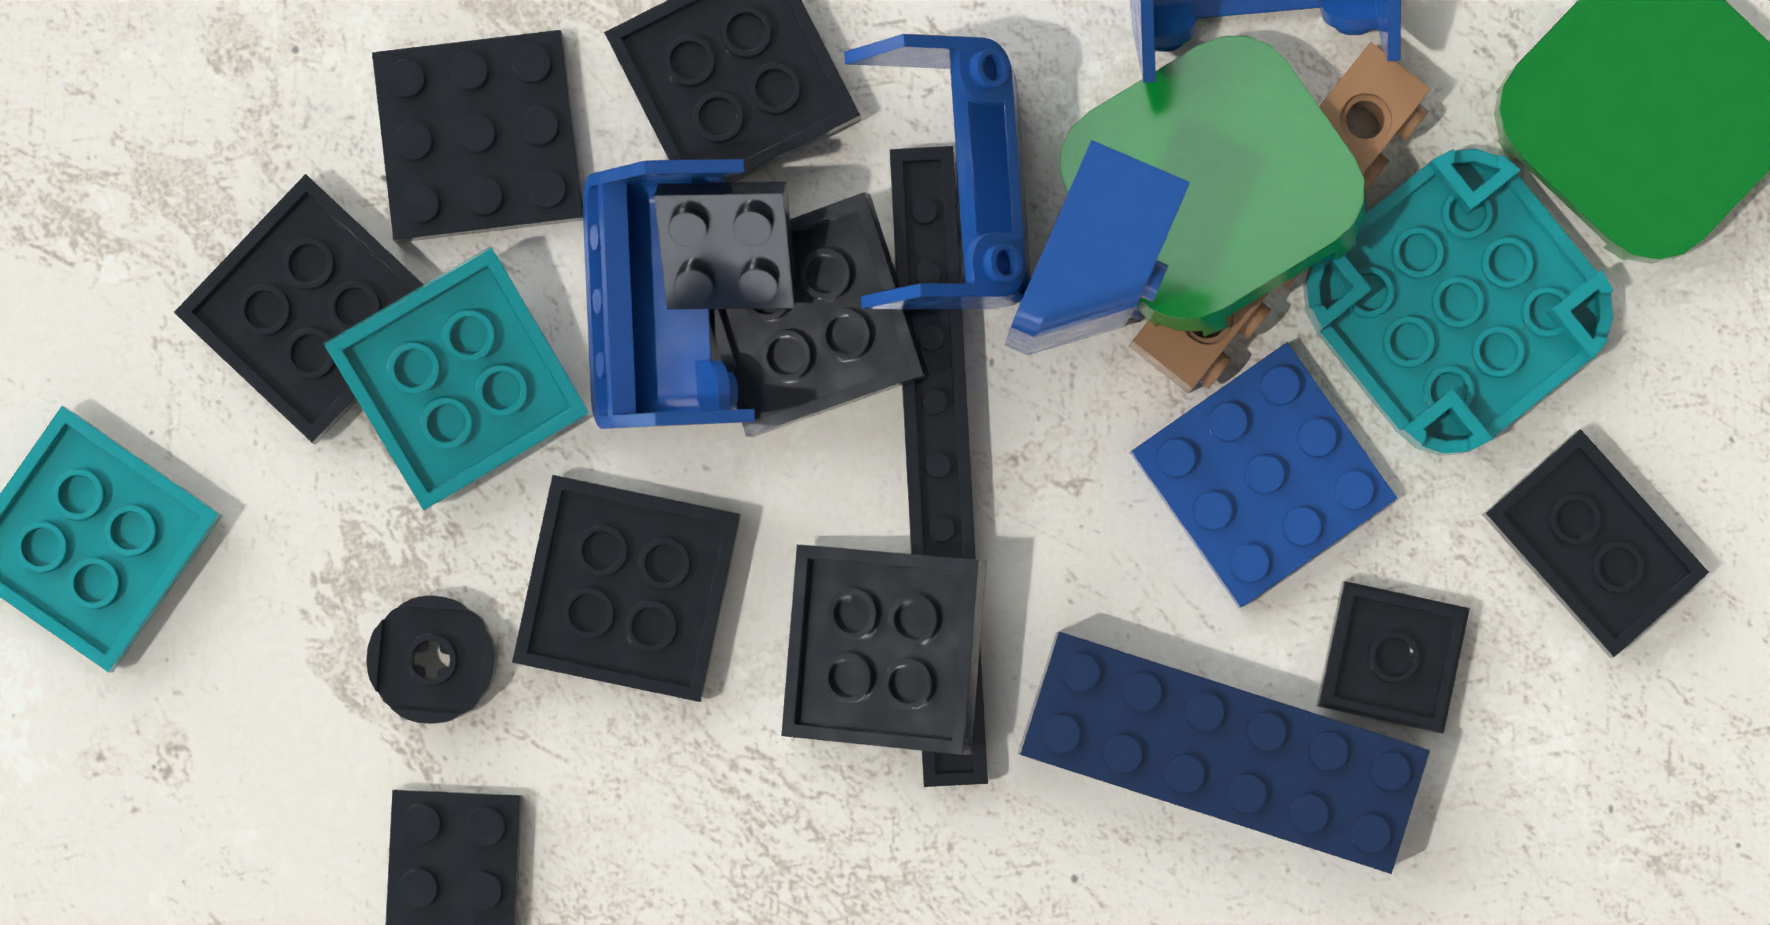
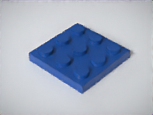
(1263, 475)

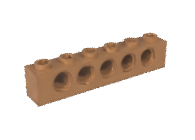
(1368, 84)

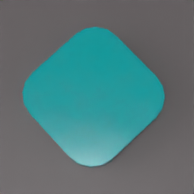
(1459, 303)

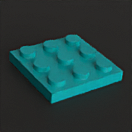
(456, 378)
(94, 538)

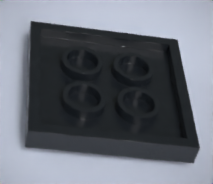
(732, 79)
(477, 136)
(289, 291)
(826, 346)
(626, 588)
(884, 649)

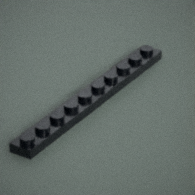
(937, 404)

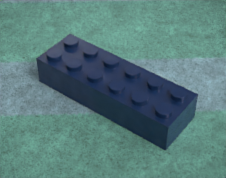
(1224, 752)

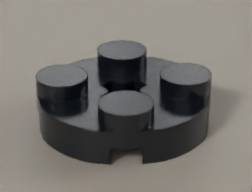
(408, 631)

